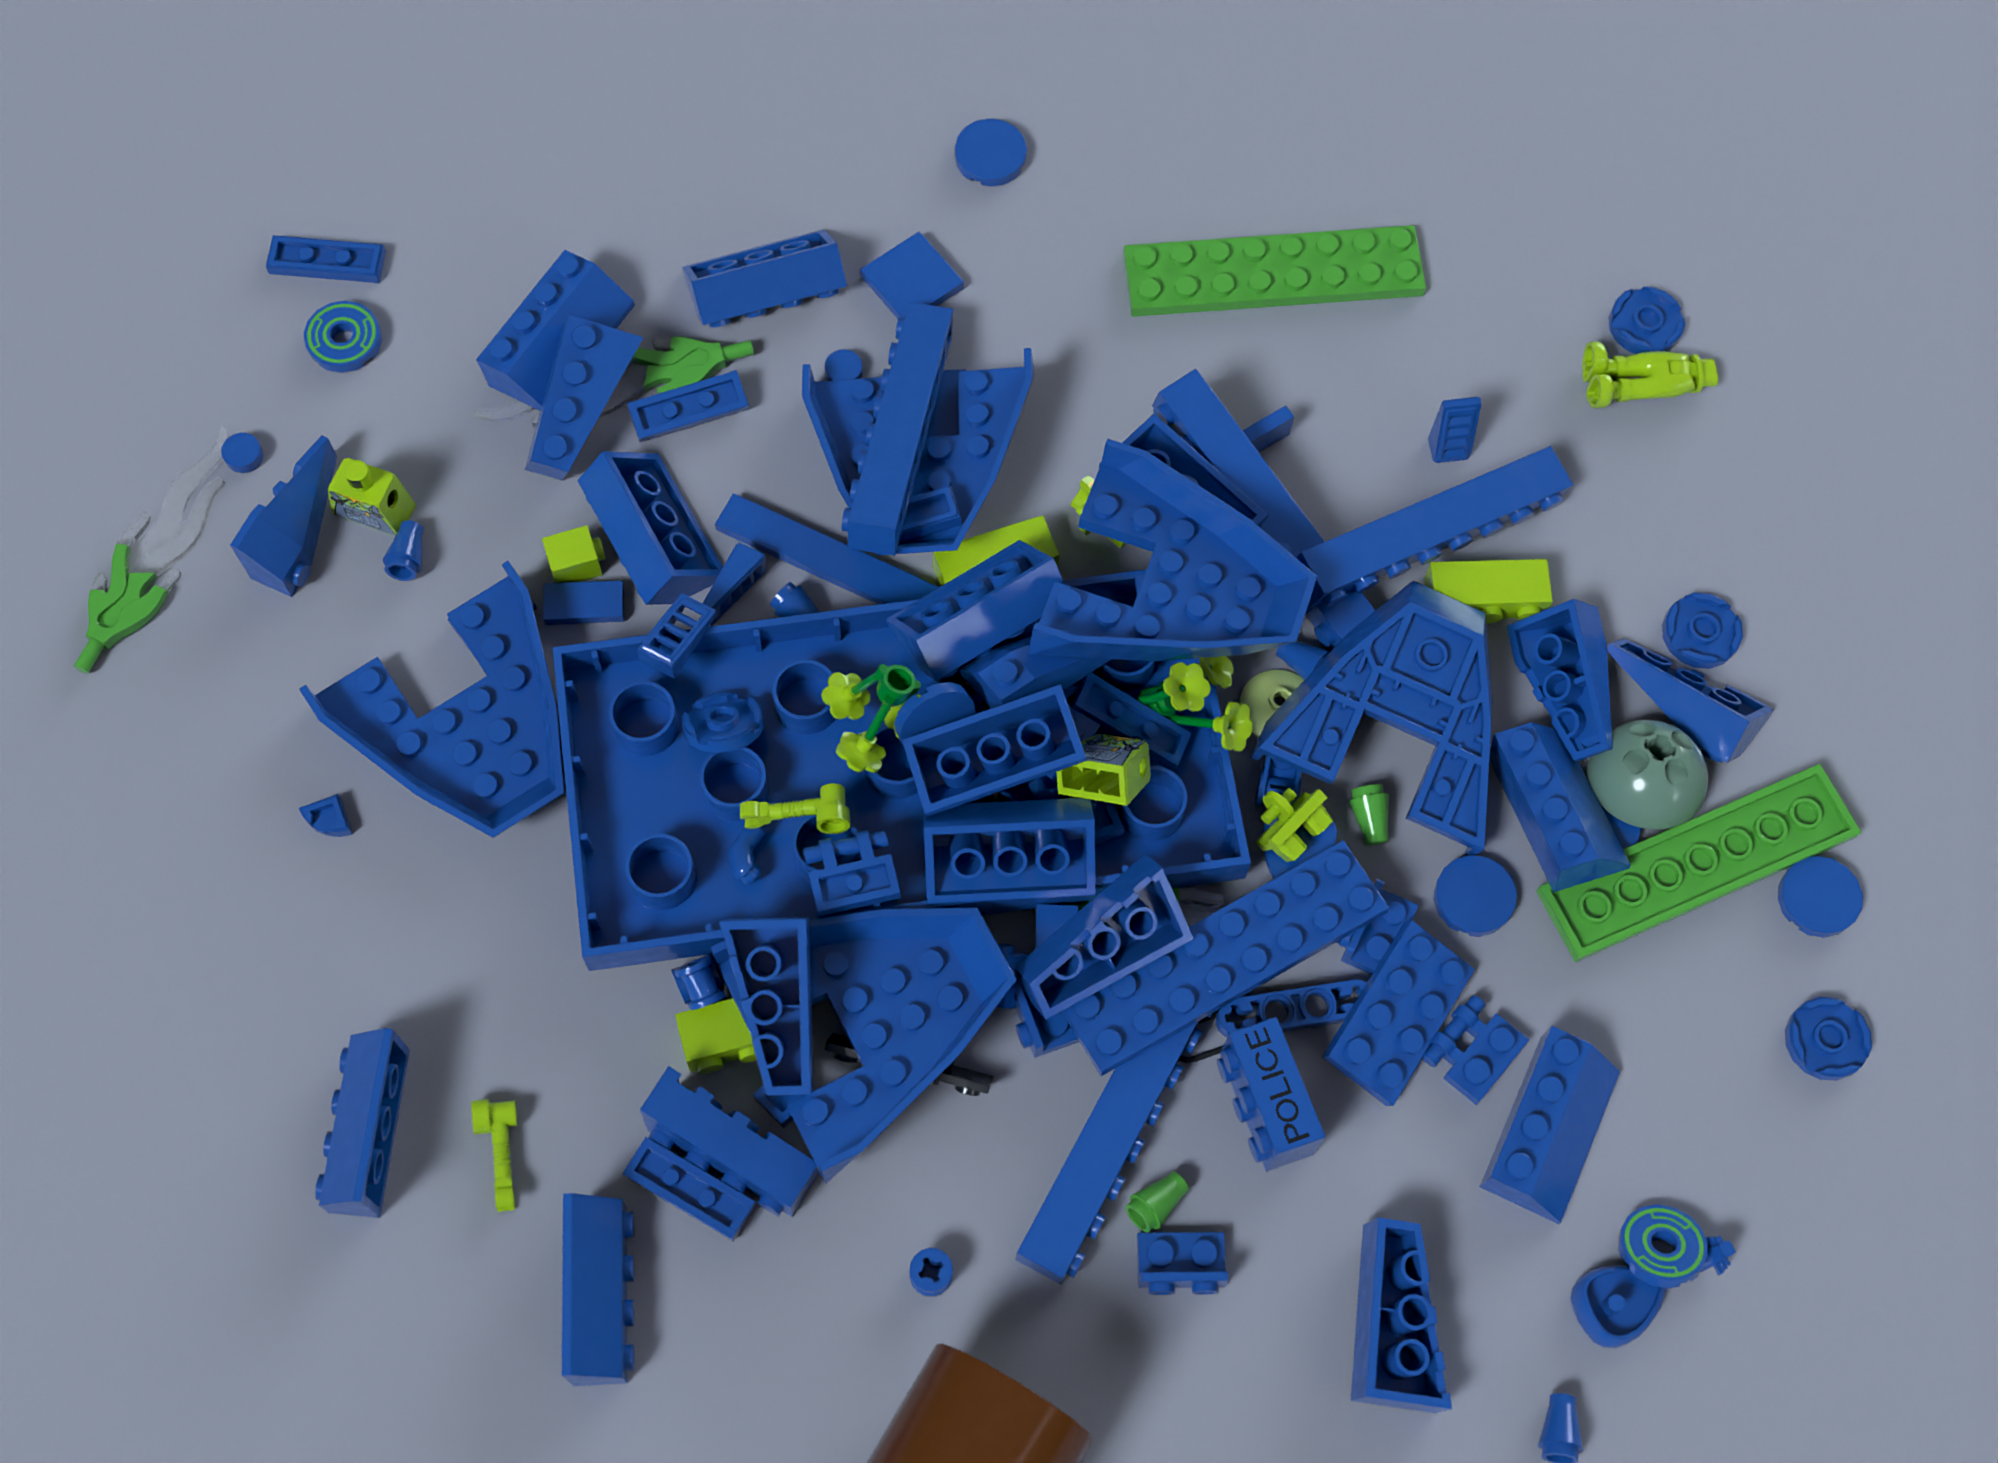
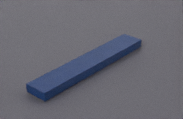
(818, 553)

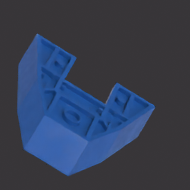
(968, 462)
(1208, 588)
(1415, 668)
(486, 750)
(910, 1002)

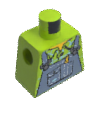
(363, 496)
(1113, 771)

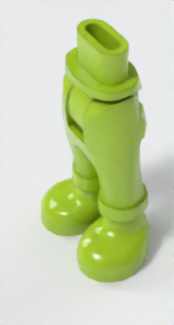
(1663, 375)

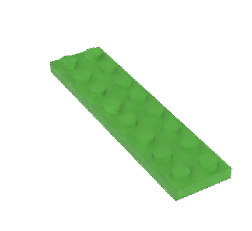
(1273, 270)
(1702, 862)

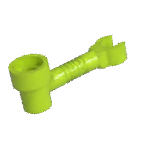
(829, 808)
(497, 1119)

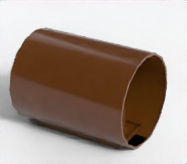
(976, 1415)

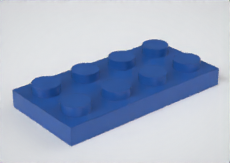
(1398, 1013)

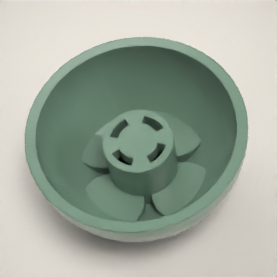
(1650, 776)

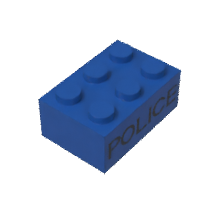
(1270, 1095)

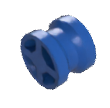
(934, 1279)

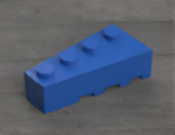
(580, 383)
(1106, 940)
(775, 991)
(727, 1144)
(1395, 1330)

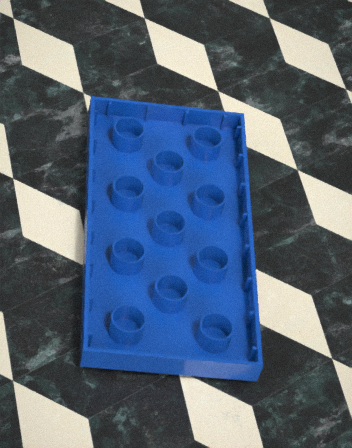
(660, 815)

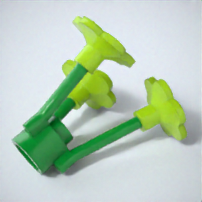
(1188, 688)
(848, 697)

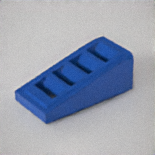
(1454, 429)
(737, 576)
(673, 663)

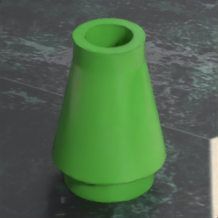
(1371, 812)
(1155, 1202)

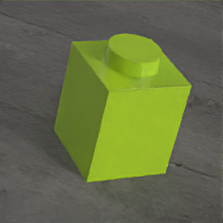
(574, 555)

